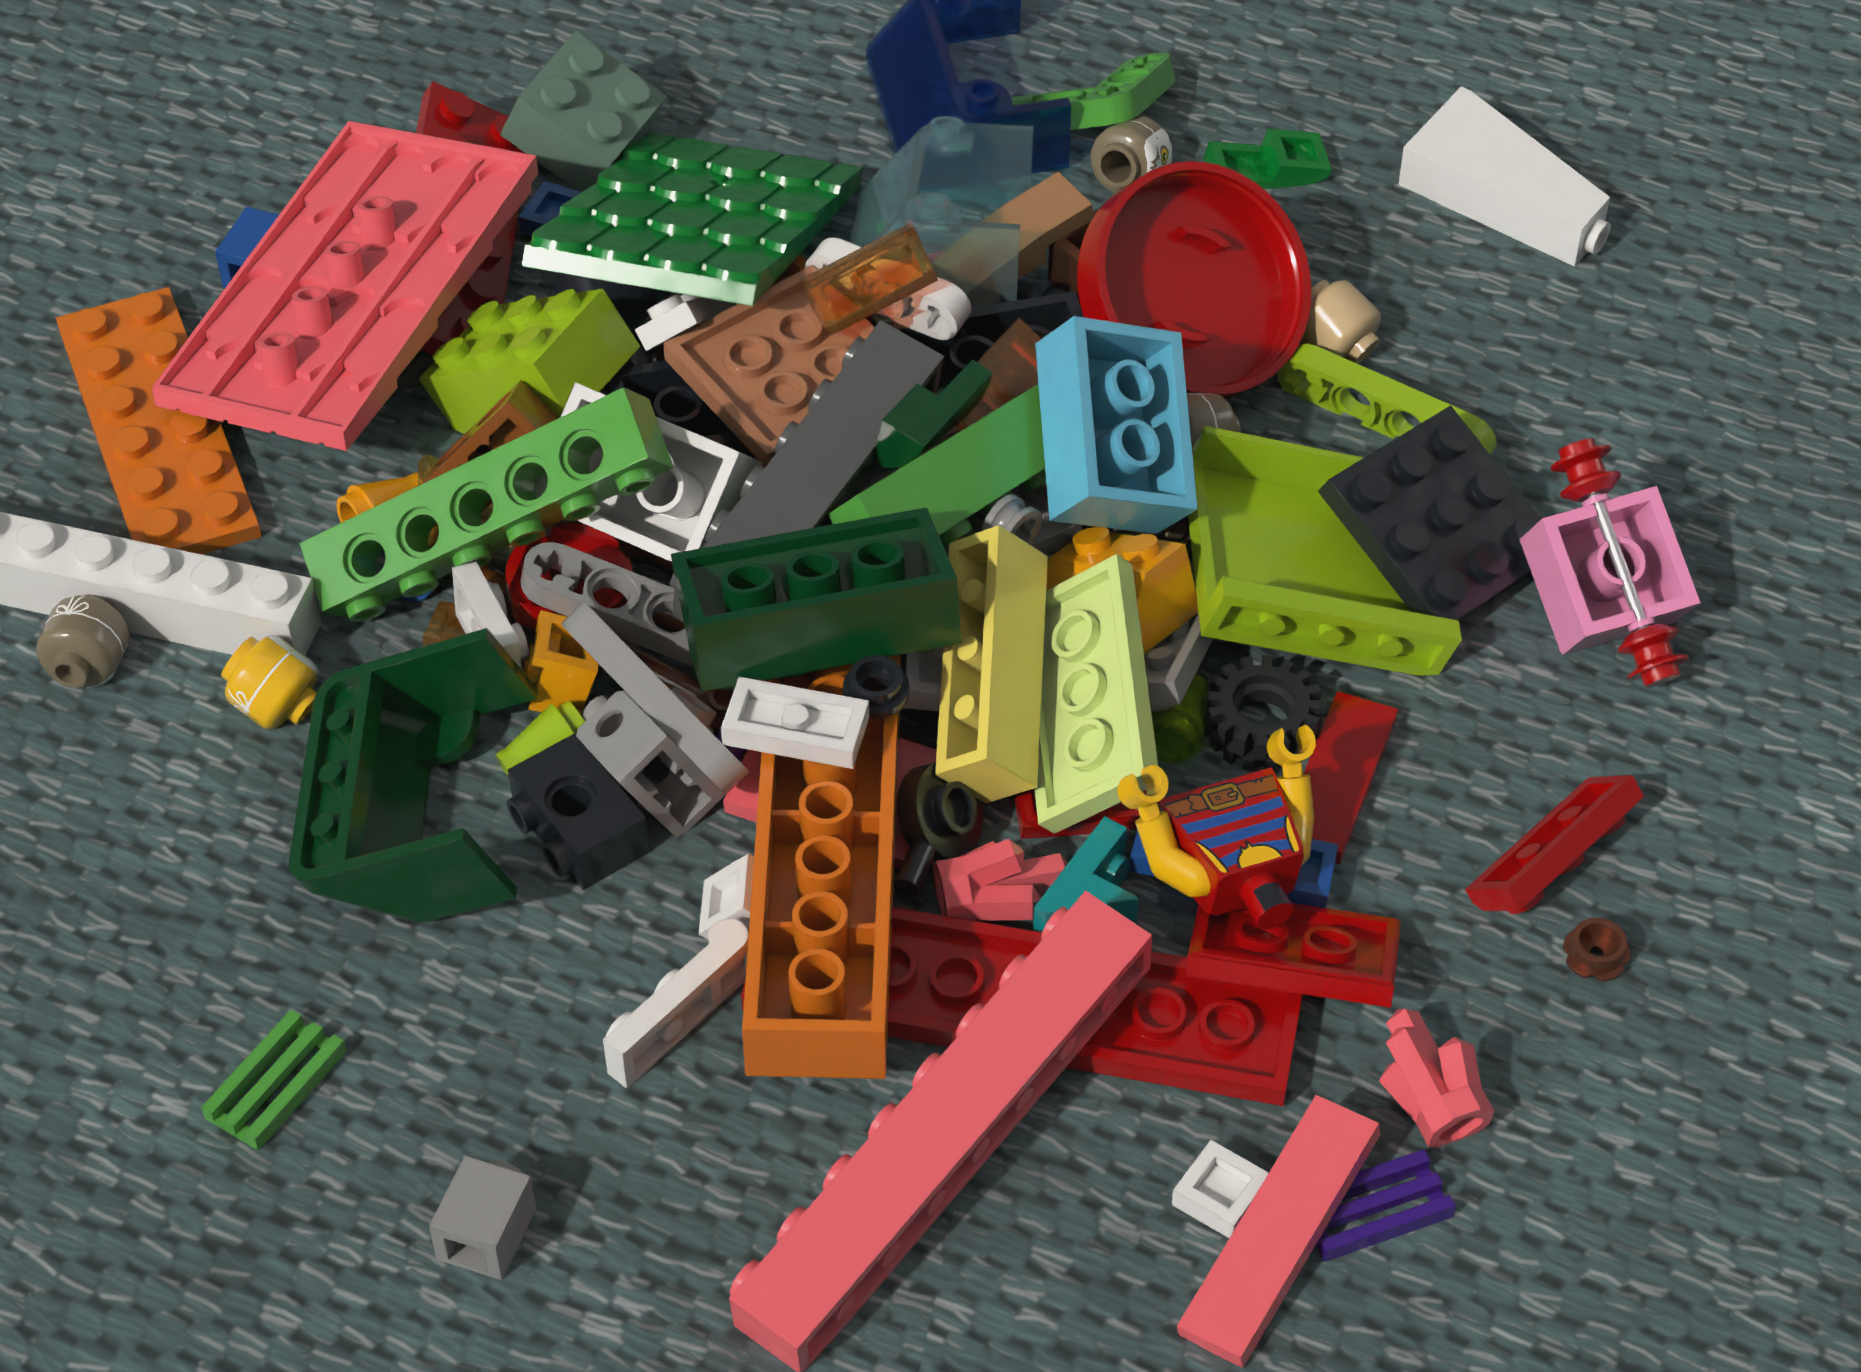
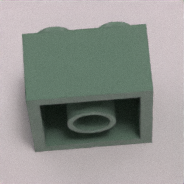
(582, 112)

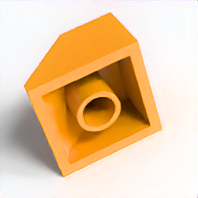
(1160, 573)

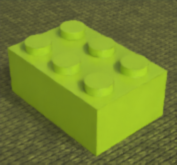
(532, 340)

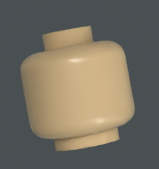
(1342, 321)

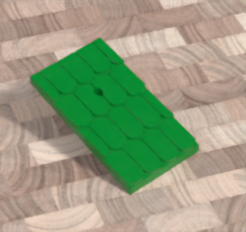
(694, 218)

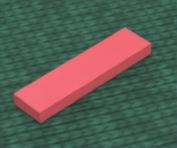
(1278, 1231)

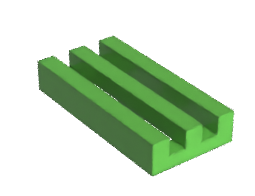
(309, 1036)

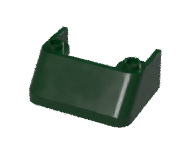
(369, 775)

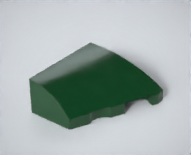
(926, 417)

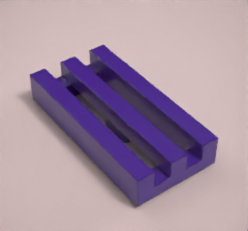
(1394, 1225)

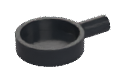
(937, 823)

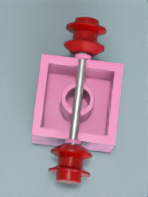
(1611, 568)

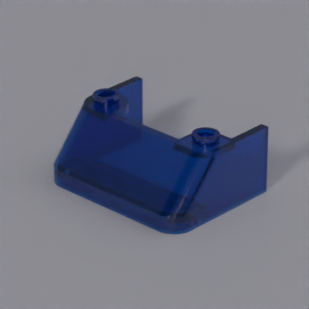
(919, 82)

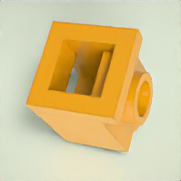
(558, 665)

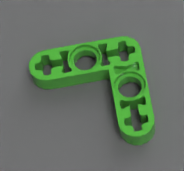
(1119, 95)

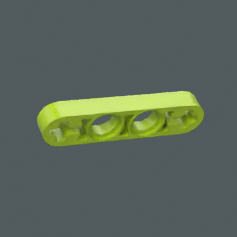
(1315, 370)

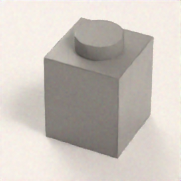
(483, 1216)

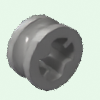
(1015, 517)

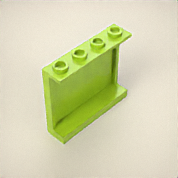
(1286, 570)

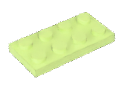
(1092, 696)

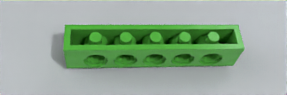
(346, 555)

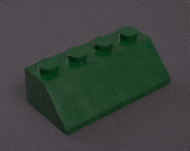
(817, 598)

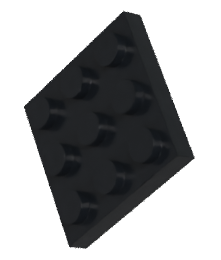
(1436, 517)

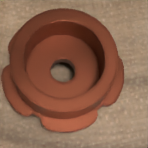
(1601, 936)

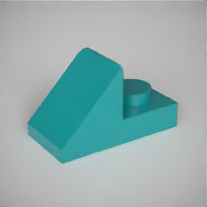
(1098, 869)

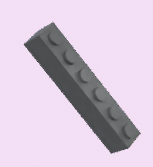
(834, 445)

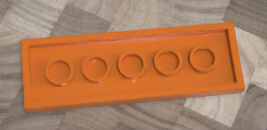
(164, 464)

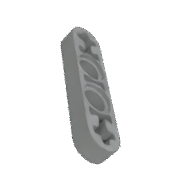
(629, 622)
(655, 698)

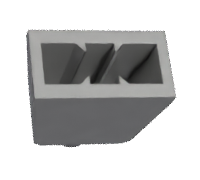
(626, 741)

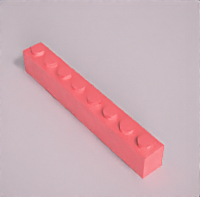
(939, 1133)

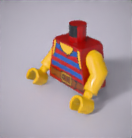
(1233, 838)

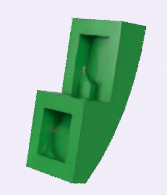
(1281, 160)

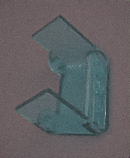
(929, 182)

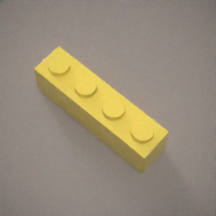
(996, 672)

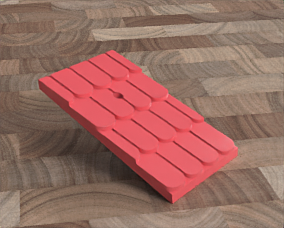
(347, 284)

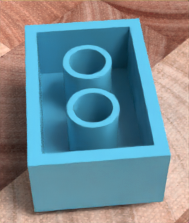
(1115, 426)

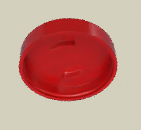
(1205, 259)

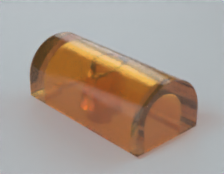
(869, 279)

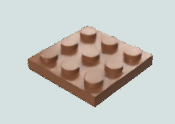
(762, 362)

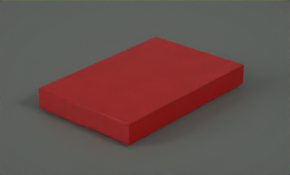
(1308, 954)

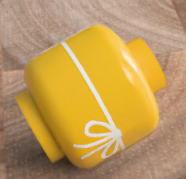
(270, 681)

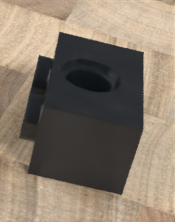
(577, 813)

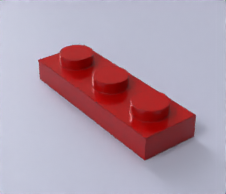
(1555, 844)

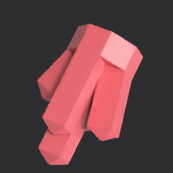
(994, 882)
(1435, 1084)

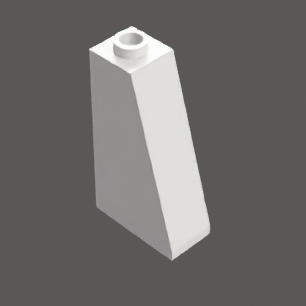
(1504, 179)

